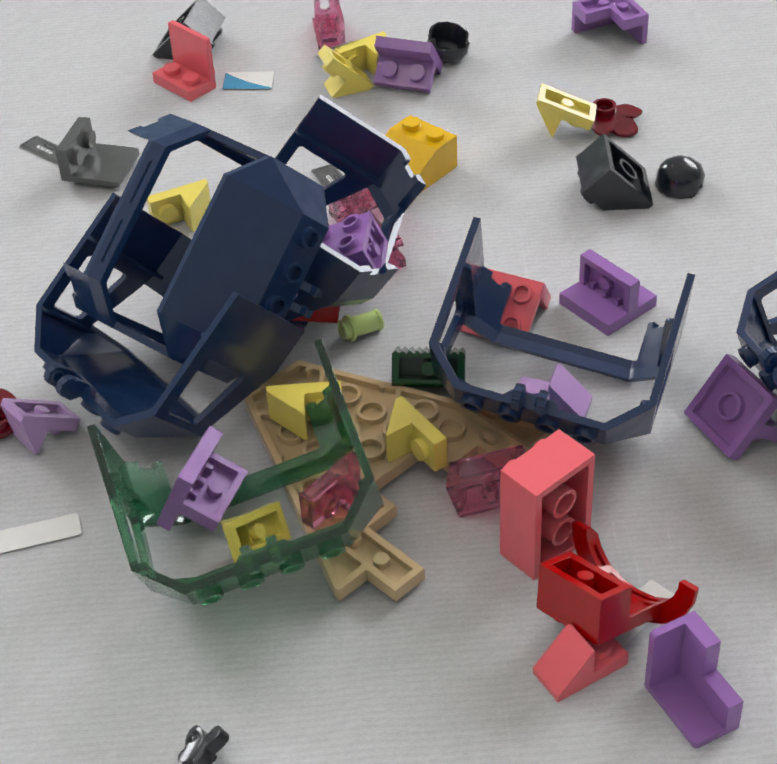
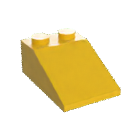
(429, 147)

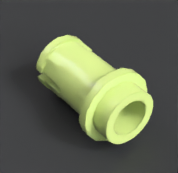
(353, 326)

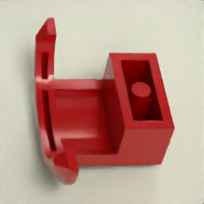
(596, 597)

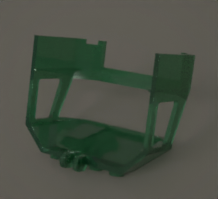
(144, 491)

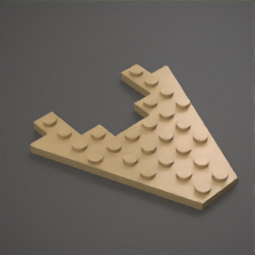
(370, 408)

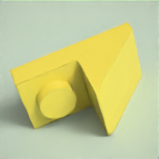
(362, 52)
(344, 76)
(558, 106)
(181, 203)
(288, 404)
(413, 432)
(254, 528)

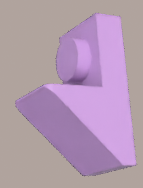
(563, 389)
(35, 418)

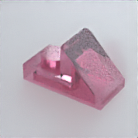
(330, 491)

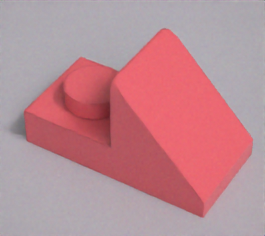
(577, 663)

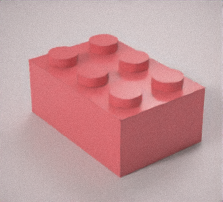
(541, 500)

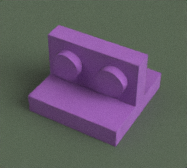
(406, 64)
(606, 294)
(734, 408)
(203, 486)

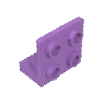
(358, 240)

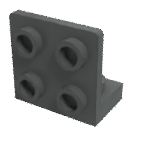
(89, 162)

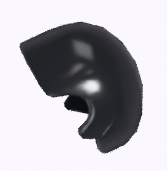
(449, 41)
(680, 177)

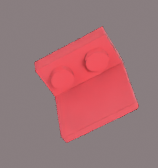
(192, 65)
(523, 301)

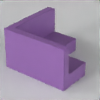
(598, 13)
(687, 683)

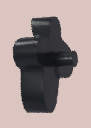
(203, 746)

